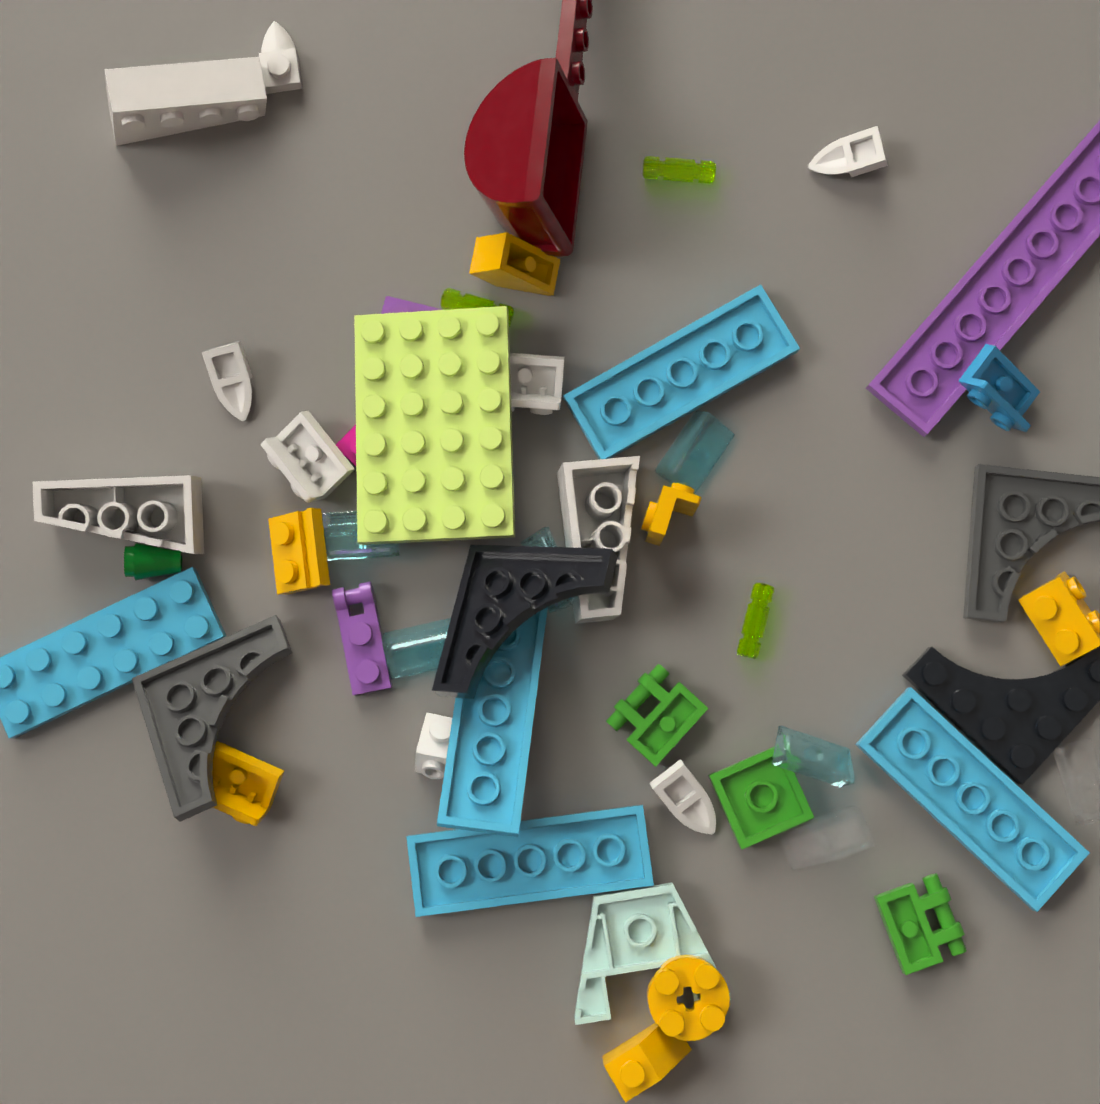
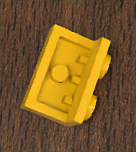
(674, 498)
(1063, 618)
(243, 784)

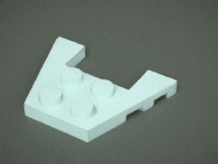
(631, 934)

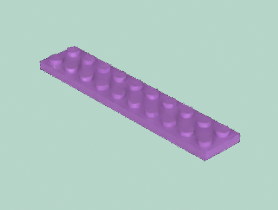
(996, 291)

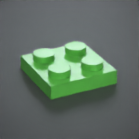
(760, 798)

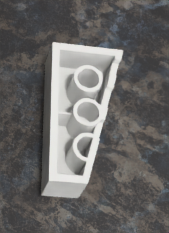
(183, 97)
(137, 509)
(598, 514)

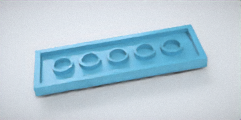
(681, 373)
(105, 651)
(493, 739)
(972, 799)
(545, 862)

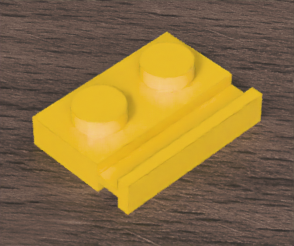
(299, 551)

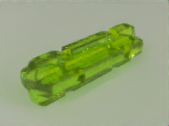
(679, 169)
(454, 300)
(755, 620)

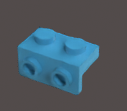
(1000, 388)

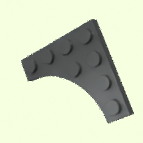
(1012, 520)
(189, 701)

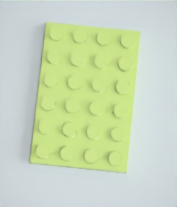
(434, 426)

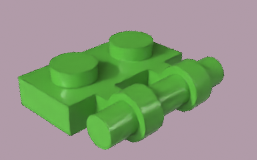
(666, 722)
(909, 928)

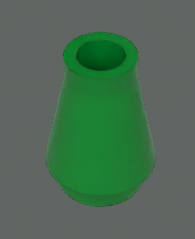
(150, 561)

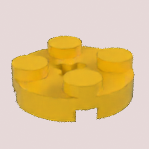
(708, 1011)

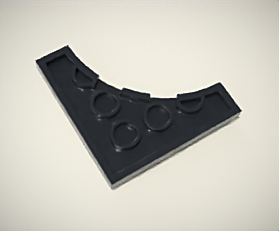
(501, 592)
(1010, 718)

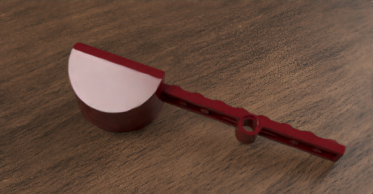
(531, 141)

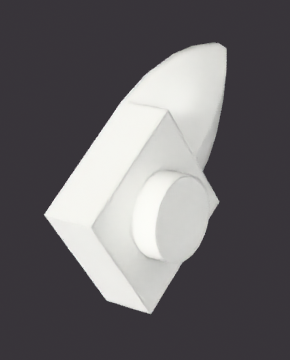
(279, 61)
(851, 154)
(230, 377)
(685, 798)

